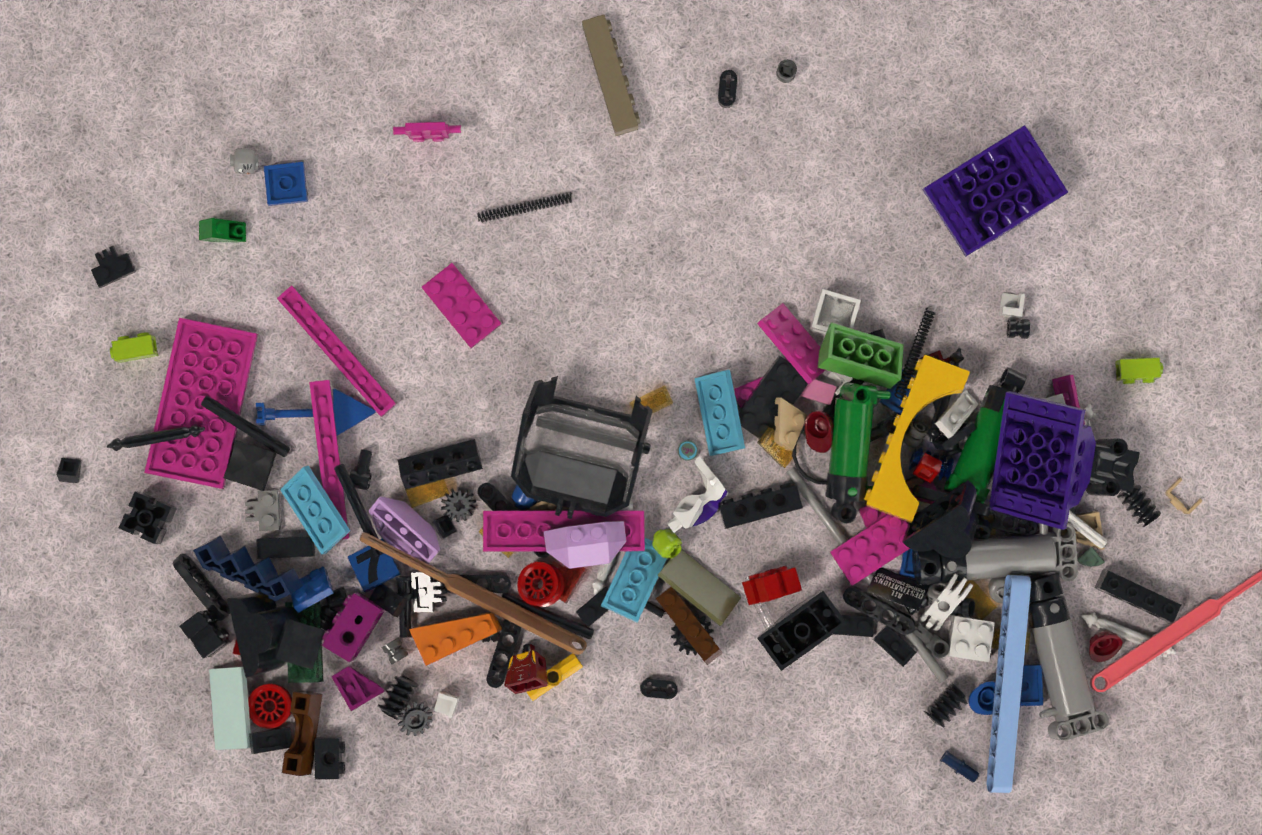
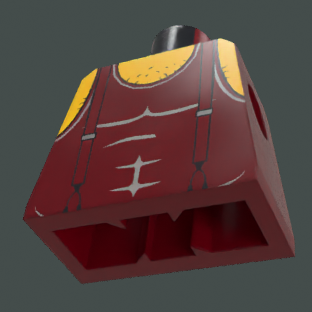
(526, 671)

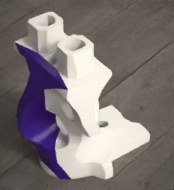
(699, 508)

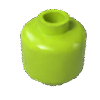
(667, 543)

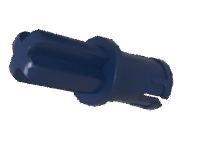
(959, 766)

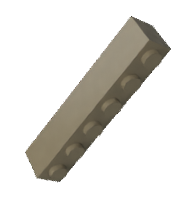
(610, 76)

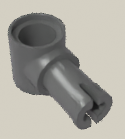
(931, 640)

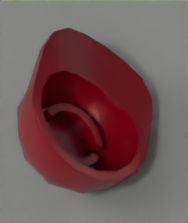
(819, 431)

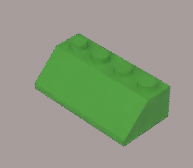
(861, 356)

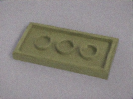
(699, 587)

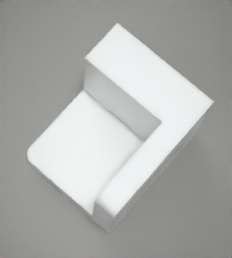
(1011, 305)
(837, 380)
(446, 703)

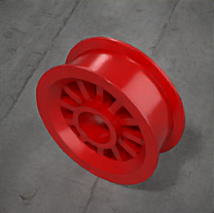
(542, 572)
(253, 701)

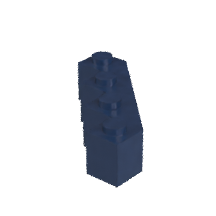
(241, 568)

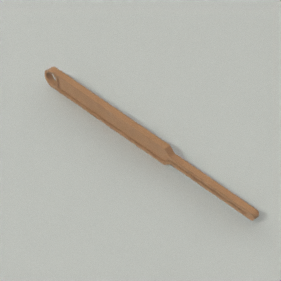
(485, 598)

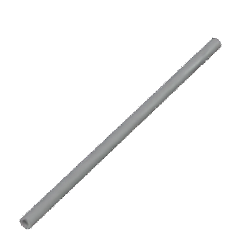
(840, 538)

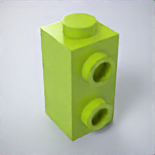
(135, 348)
(1138, 369)

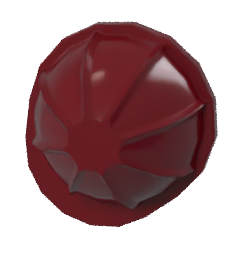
(1104, 646)

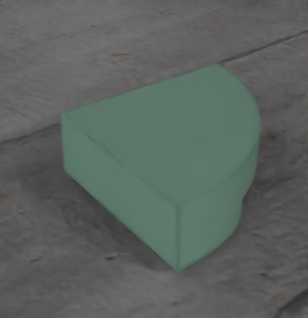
(1090, 558)

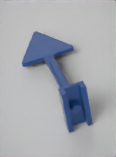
(346, 412)

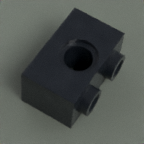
(323, 768)

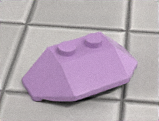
(404, 528)
(586, 543)

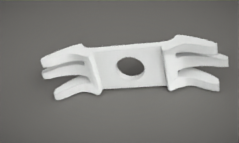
(948, 596)

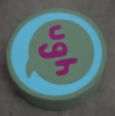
(687, 450)

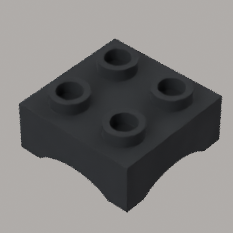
(250, 465)

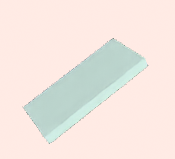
(230, 708)

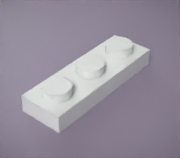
(956, 414)

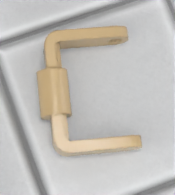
(1176, 502)

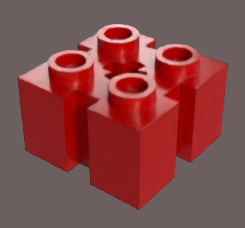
(771, 585)

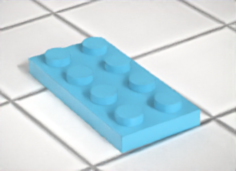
(719, 413)
(315, 510)
(634, 582)

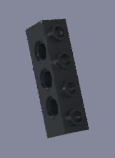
(439, 464)
(791, 502)
(1137, 596)

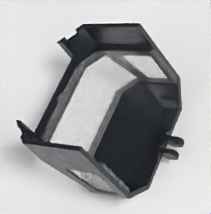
(578, 452)

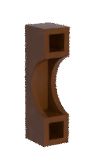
(689, 625)
(300, 755)

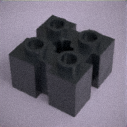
(135, 521)
(205, 633)

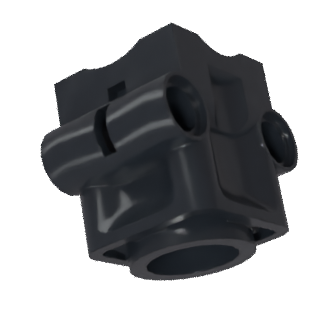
(1112, 468)

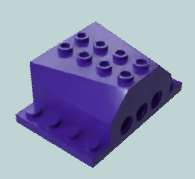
(995, 191)
(1041, 460)

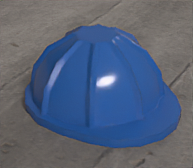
(982, 698)

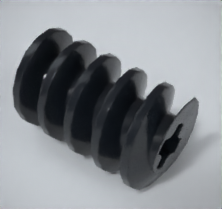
(1140, 505)
(398, 696)
(946, 706)

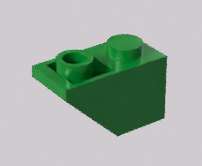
(222, 230)

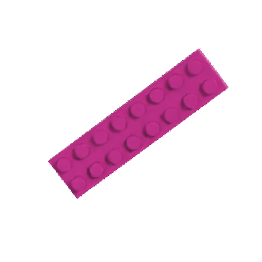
(525, 529)

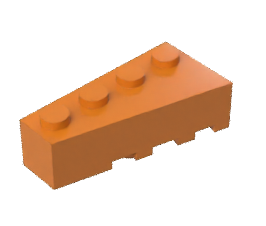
(450, 636)

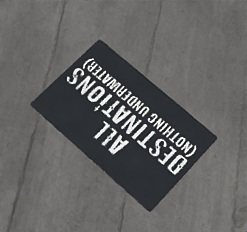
(898, 588)

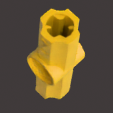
(564, 669)

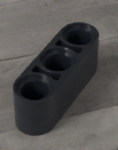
(285, 547)

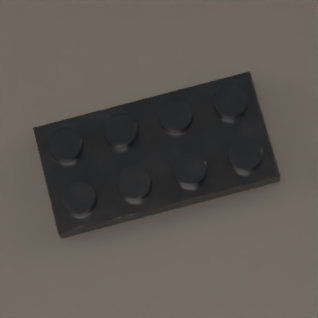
(760, 408)

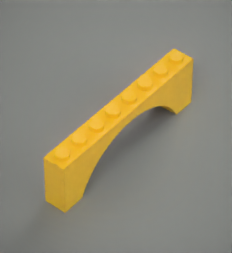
(932, 382)

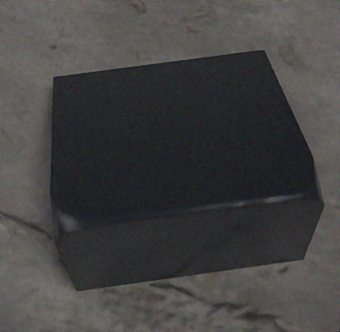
(69, 470)

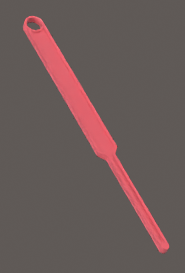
(1169, 636)

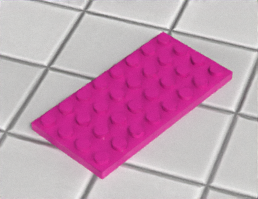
(202, 364)

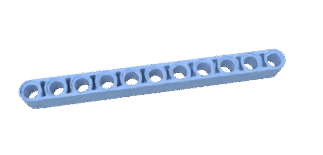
(1008, 683)

